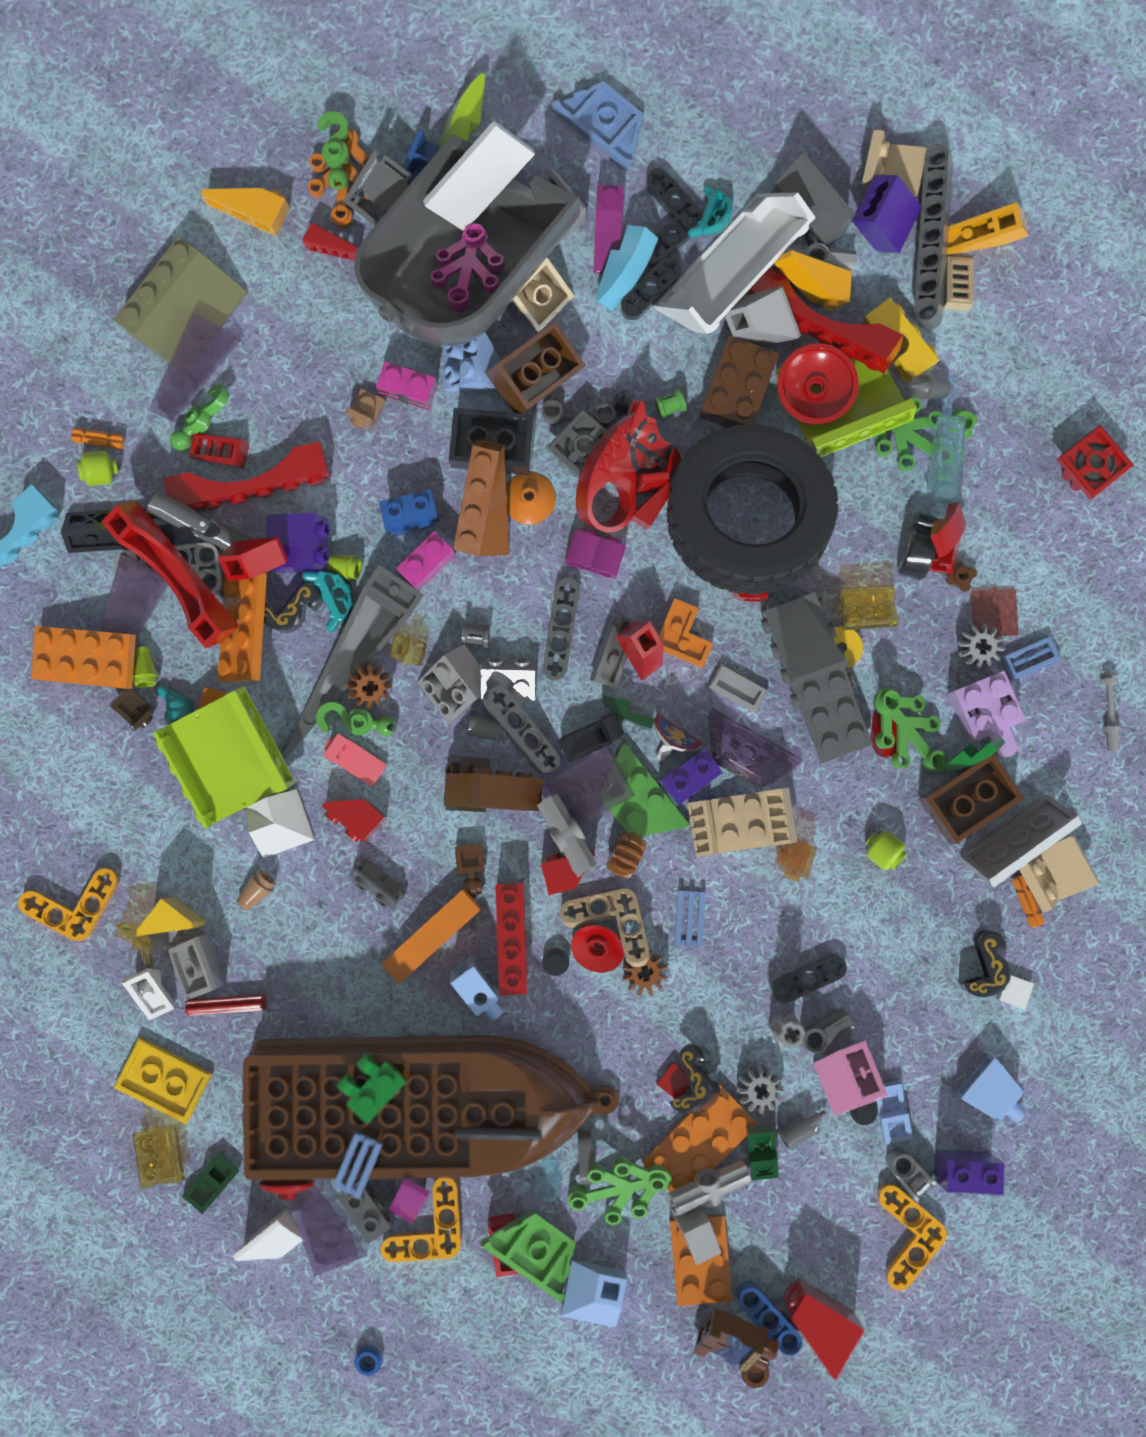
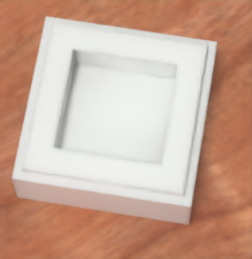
(1016, 992)

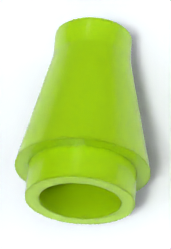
(346, 565)
(144, 669)

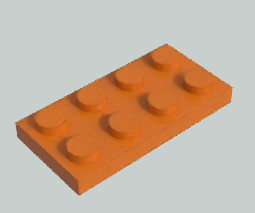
(243, 648)
(83, 657)
(701, 1140)

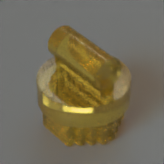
(408, 649)

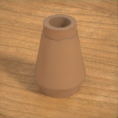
(256, 889)

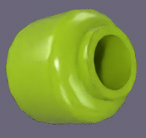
(96, 468)
(885, 850)

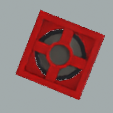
(1092, 464)

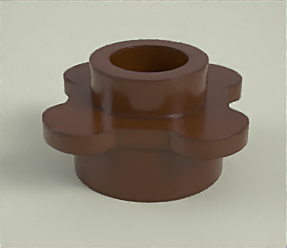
(956, 581)

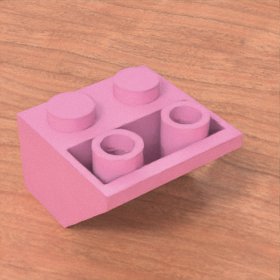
(850, 1078)

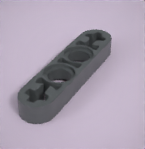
(558, 629)
(518, 733)

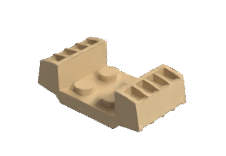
(742, 822)

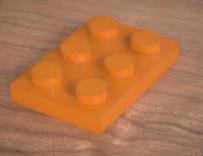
(708, 1280)

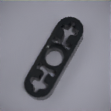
(632, 297)
(824, 964)

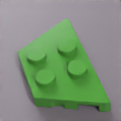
(650, 808)
(535, 1251)

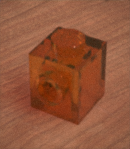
(796, 860)

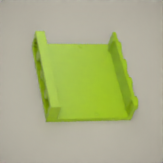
(874, 411)
(224, 757)

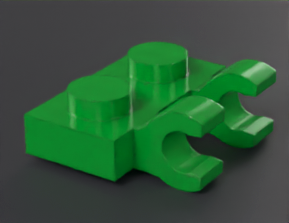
(376, 1092)

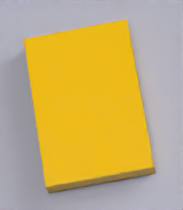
(163, 1080)

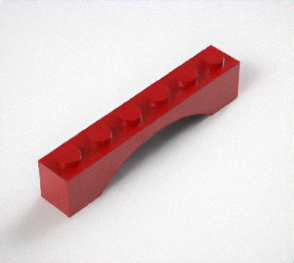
(869, 344)
(299, 467)
(141, 535)

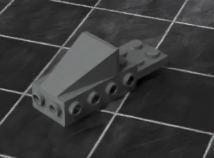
(816, 674)

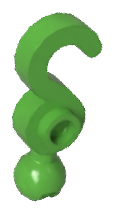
(335, 150)
(199, 418)
(357, 721)

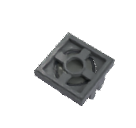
(578, 442)

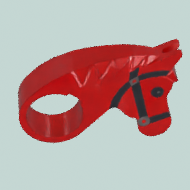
(616, 458)

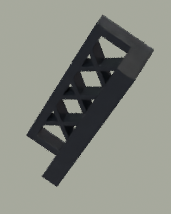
(94, 536)

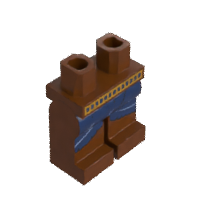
(735, 1341)

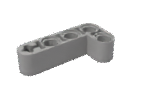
(196, 560)

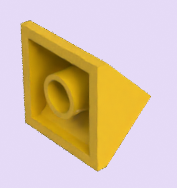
(170, 915)

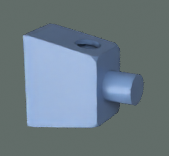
(468, 981)
(993, 1091)

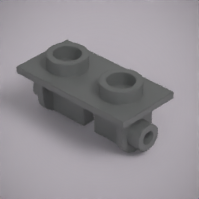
(368, 880)

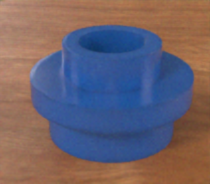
(368, 1369)

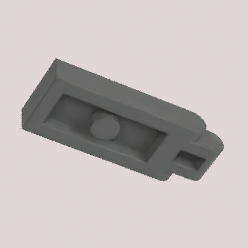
(611, 656)

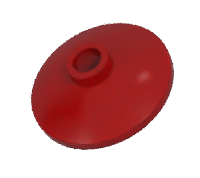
(593, 956)
(286, 1188)

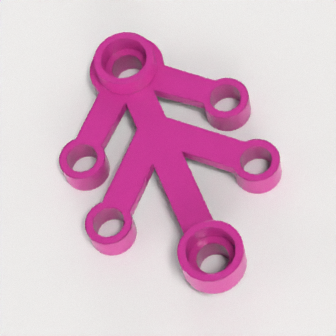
(473, 239)

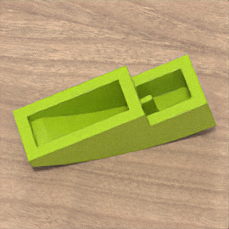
(466, 112)

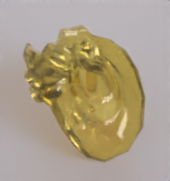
(142, 943)

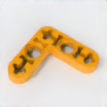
(71, 916)
(919, 1228)
(434, 1238)

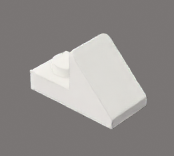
(149, 993)

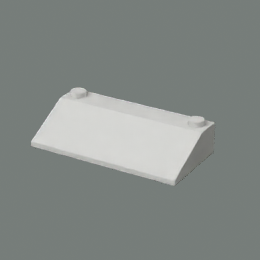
(735, 260)

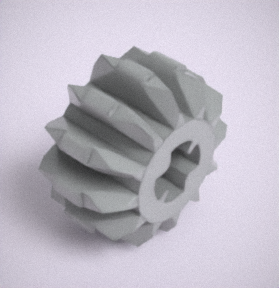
(991, 646)
(750, 1094)

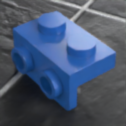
(409, 512)

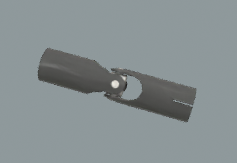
(188, 519)

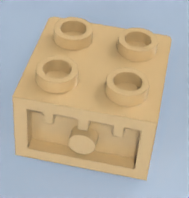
(894, 160)
(1059, 873)

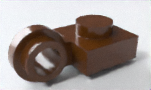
(470, 860)

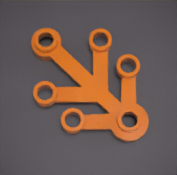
(361, 156)

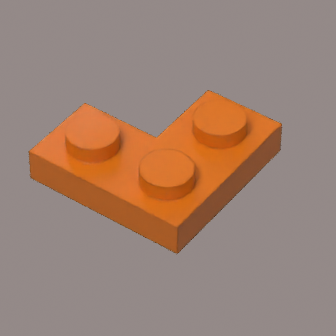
(678, 640)

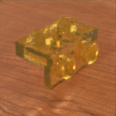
(868, 607)
(158, 1156)

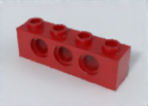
(511, 938)

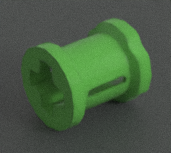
(670, 404)

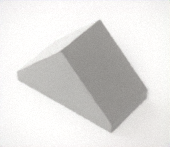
(698, 1234)

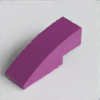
(409, 1201)

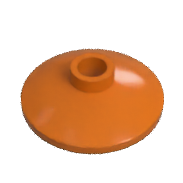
(530, 511)

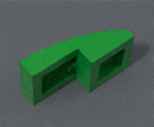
(971, 755)

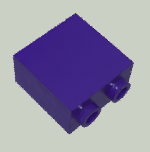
(886, 213)
(303, 540)
(690, 777)
(969, 1172)

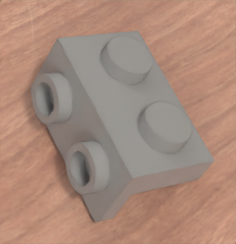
(514, 674)

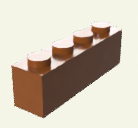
(483, 511)

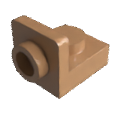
(365, 410)

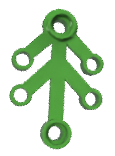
(906, 433)
(906, 729)
(651, 1180)

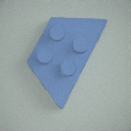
(604, 120)

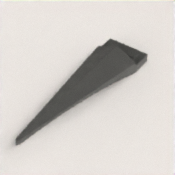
(377, 615)

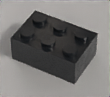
(505, 428)

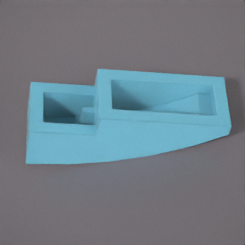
(625, 266)

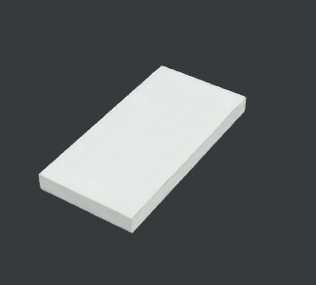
(479, 176)

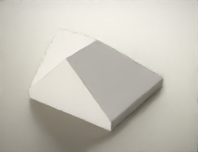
(278, 823)
(272, 1239)

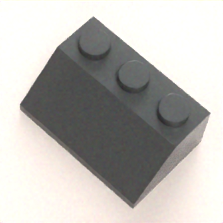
(828, 207)

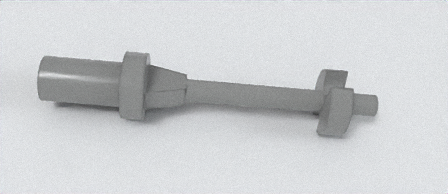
(1112, 727)

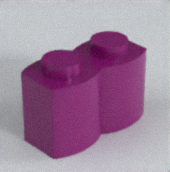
(595, 553)

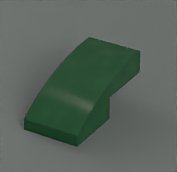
(621, 708)
(762, 1151)
(210, 1183)

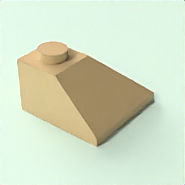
(543, 296)

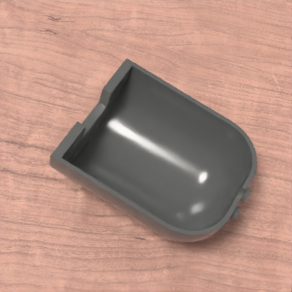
(402, 249)

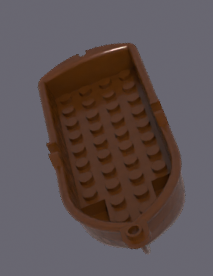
(303, 1128)

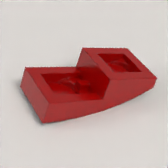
(948, 531)

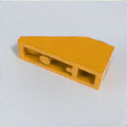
(252, 205)
(988, 230)
(816, 279)

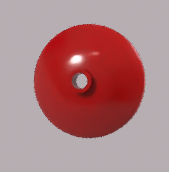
(823, 367)

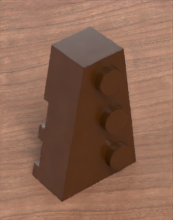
(493, 791)

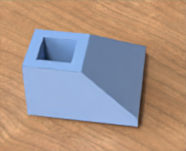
(467, 365)
(594, 1293)

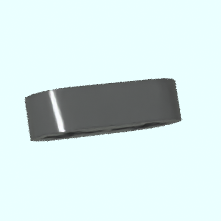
(585, 1155)

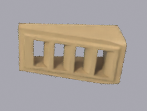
(959, 303)

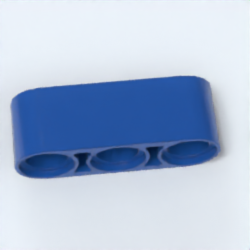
(778, 1327)

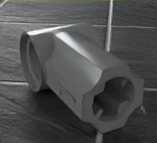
(828, 1030)

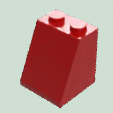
(825, 1324)

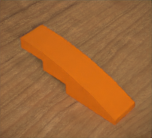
(431, 936)

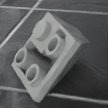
(763, 318)
(453, 683)

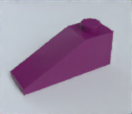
(608, 224)

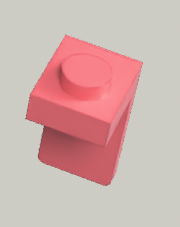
(354, 759)

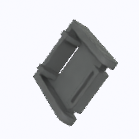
(380, 182)

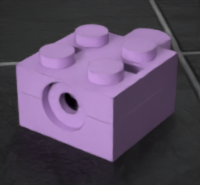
(988, 710)

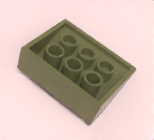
(172, 291)

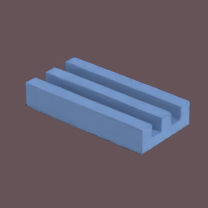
(1010, 666)
(689, 942)
(348, 1188)

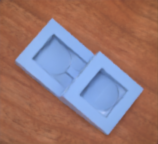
(893, 1114)

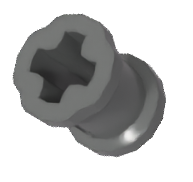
(472, 639)

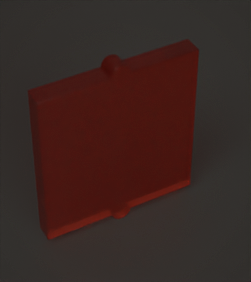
(996, 609)

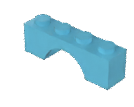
(32, 515)

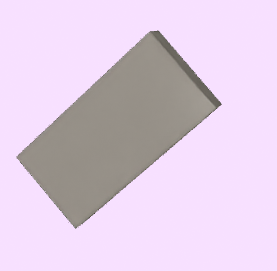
(738, 688)

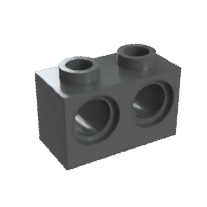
(367, 1212)

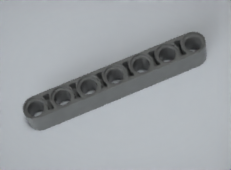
(930, 225)

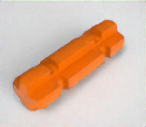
(97, 438)
(1028, 902)

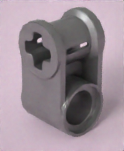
(912, 1175)

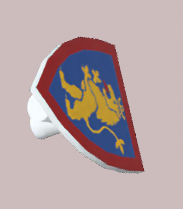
(673, 738)

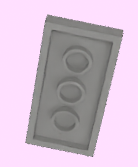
(1021, 840)

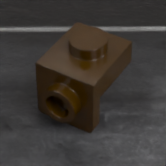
(133, 708)

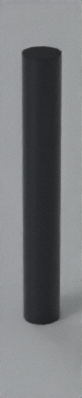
(498, 1133)

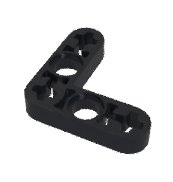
(678, 222)

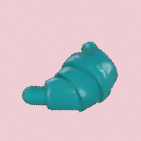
(716, 215)
(334, 594)
(176, 704)

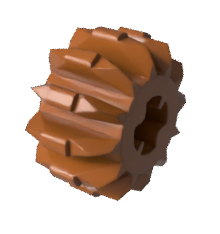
(361, 680)
(626, 854)
(653, 976)

